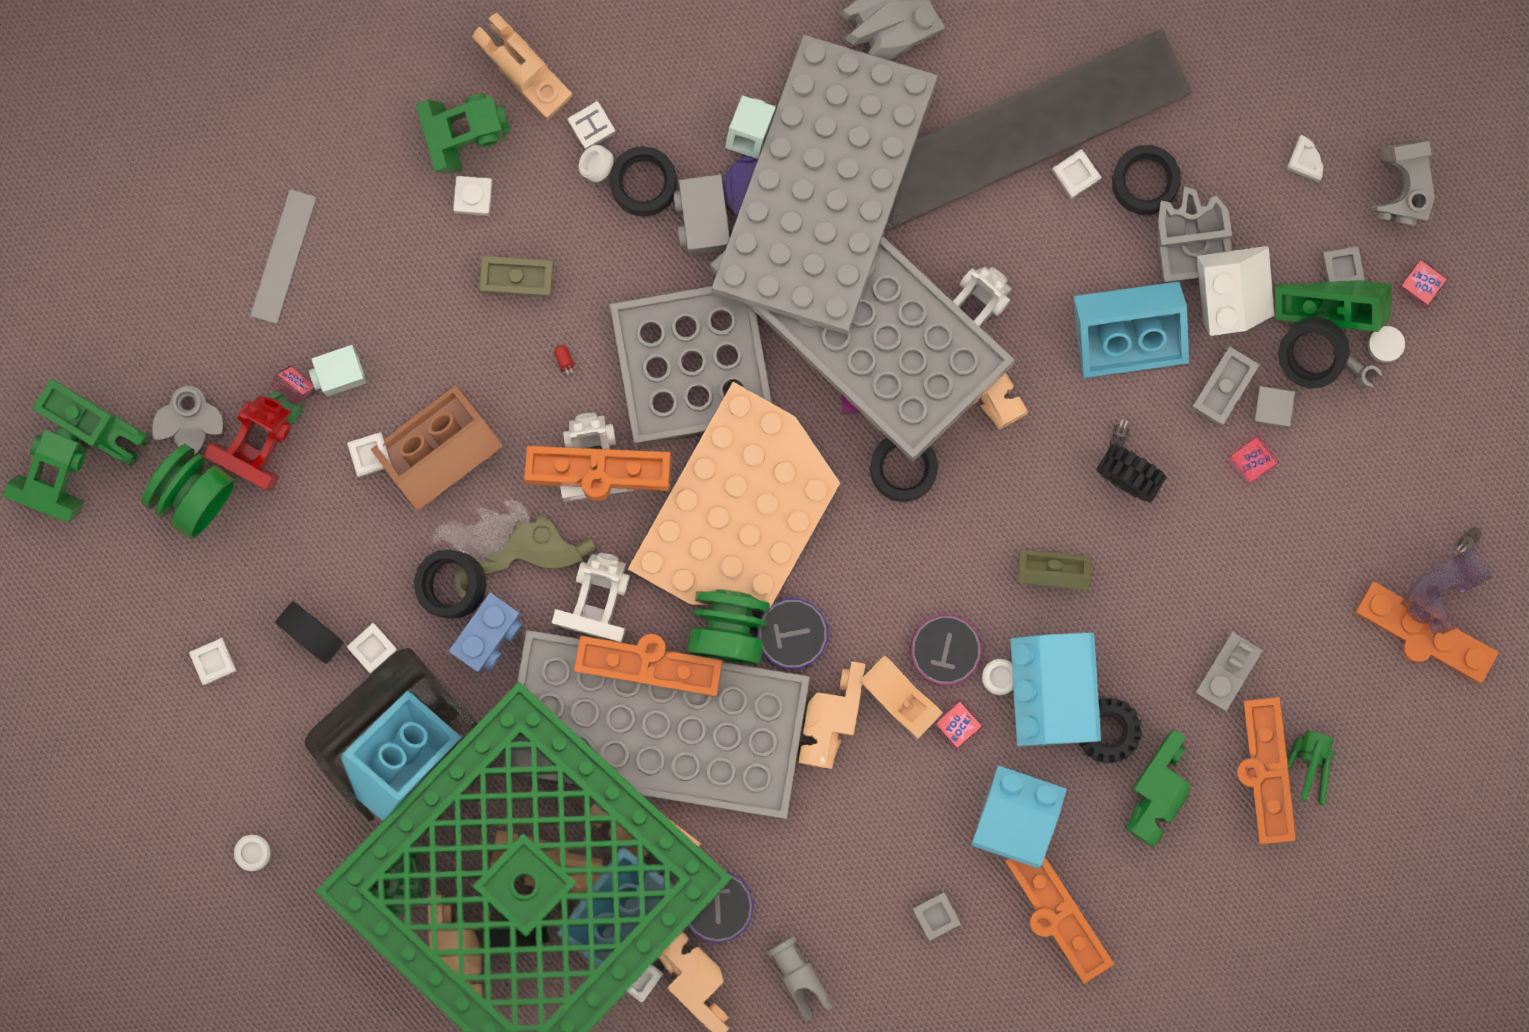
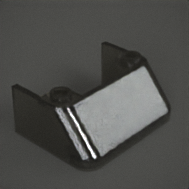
(367, 704)

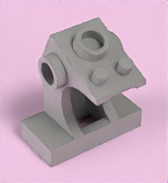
(1414, 166)

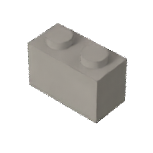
(703, 215)

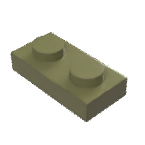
(516, 276)
(1054, 569)

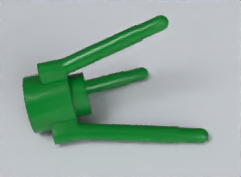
(1317, 752)

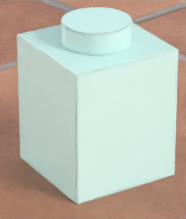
(750, 127)
(337, 371)

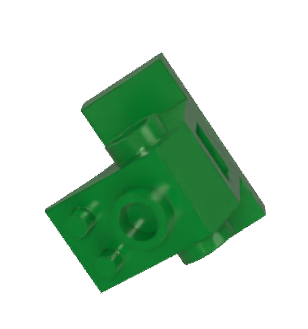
(486, 125)
(61, 451)

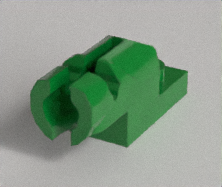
(88, 421)
(1161, 791)

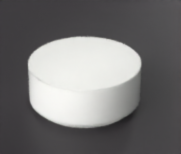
(596, 163)
(1386, 344)
(998, 677)
(252, 852)

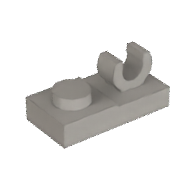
(1228, 671)

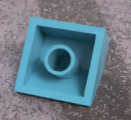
(1018, 817)

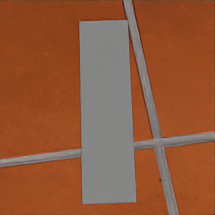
(283, 256)

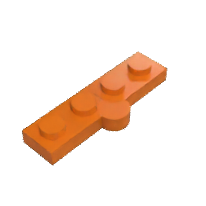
(597, 469)
(1452, 649)
(648, 664)
(1268, 771)
(1060, 917)

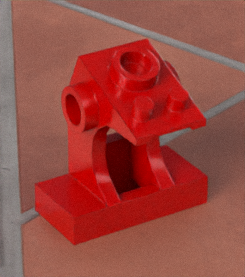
(246, 459)

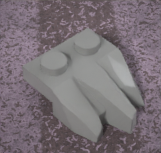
(892, 25)
(1191, 233)

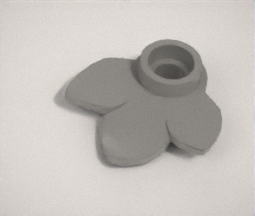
(187, 425)

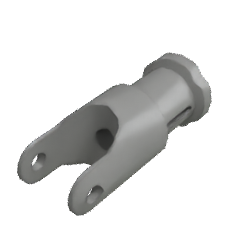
(798, 975)

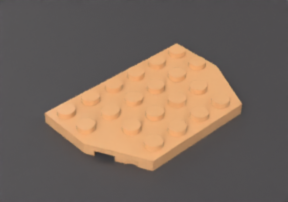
(739, 505)

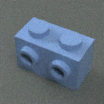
(486, 634)

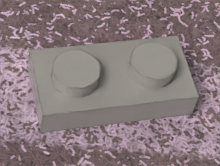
(1225, 386)

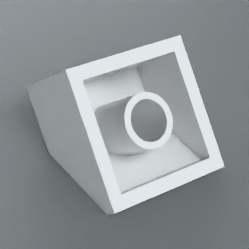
(1235, 289)

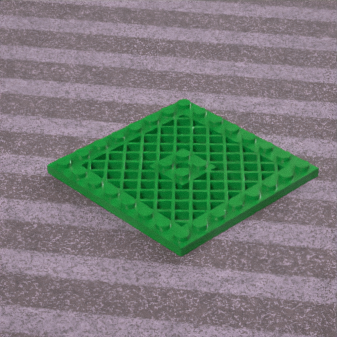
(524, 715)

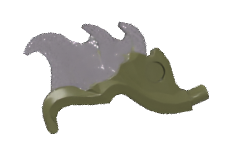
(508, 538)

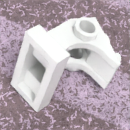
(987, 287)
(588, 432)
(602, 571)

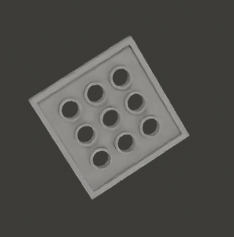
(635, 355)

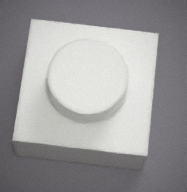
(473, 195)

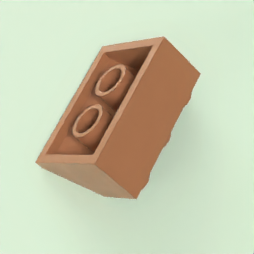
(437, 448)

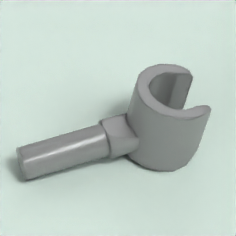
(1361, 370)

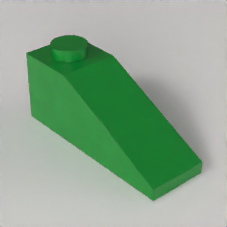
(1346, 303)

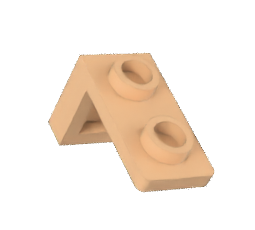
(900, 697)

